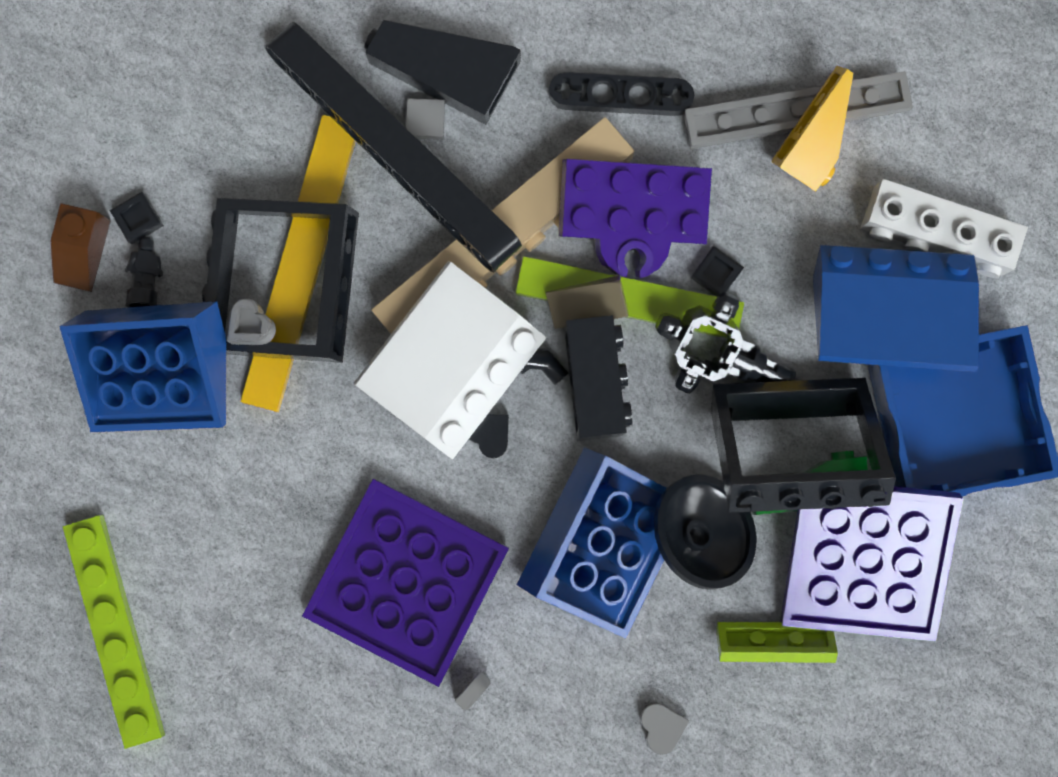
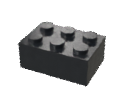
(597, 378)

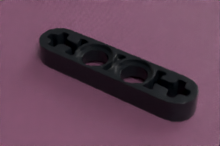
(621, 87)

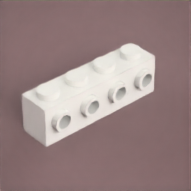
(943, 227)

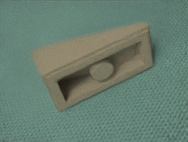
(588, 300)

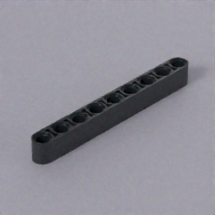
(393, 147)

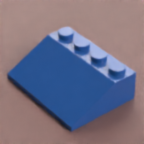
(897, 308)
(149, 366)
(598, 545)

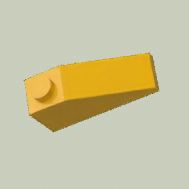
(817, 137)

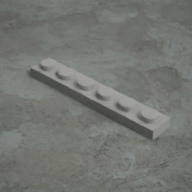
(782, 111)

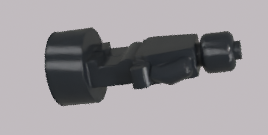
(145, 268)

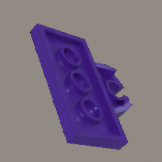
(634, 209)

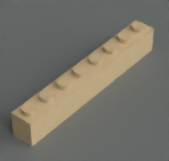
(526, 212)

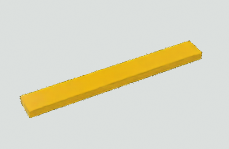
(300, 263)

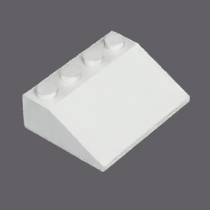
(450, 359)

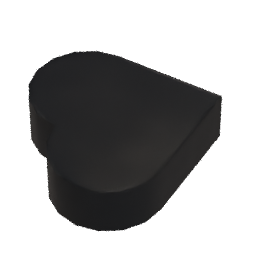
(492, 435)

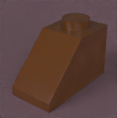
(77, 246)

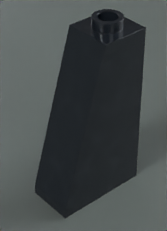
(444, 65)

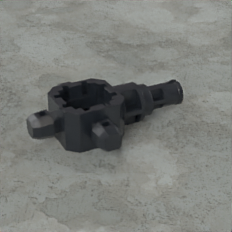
(736, 354)

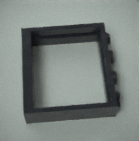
(336, 277)
(792, 401)

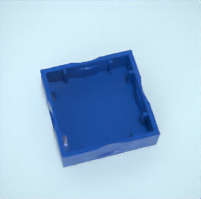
(968, 426)

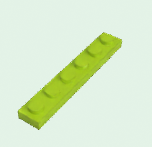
(114, 631)

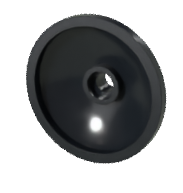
(722, 540)

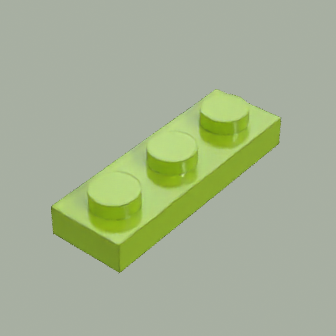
(774, 643)

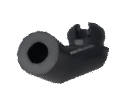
(545, 361)

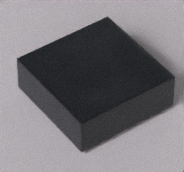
(136, 218)
(717, 272)

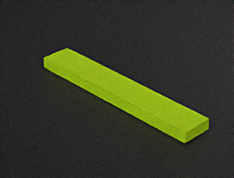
(644, 299)

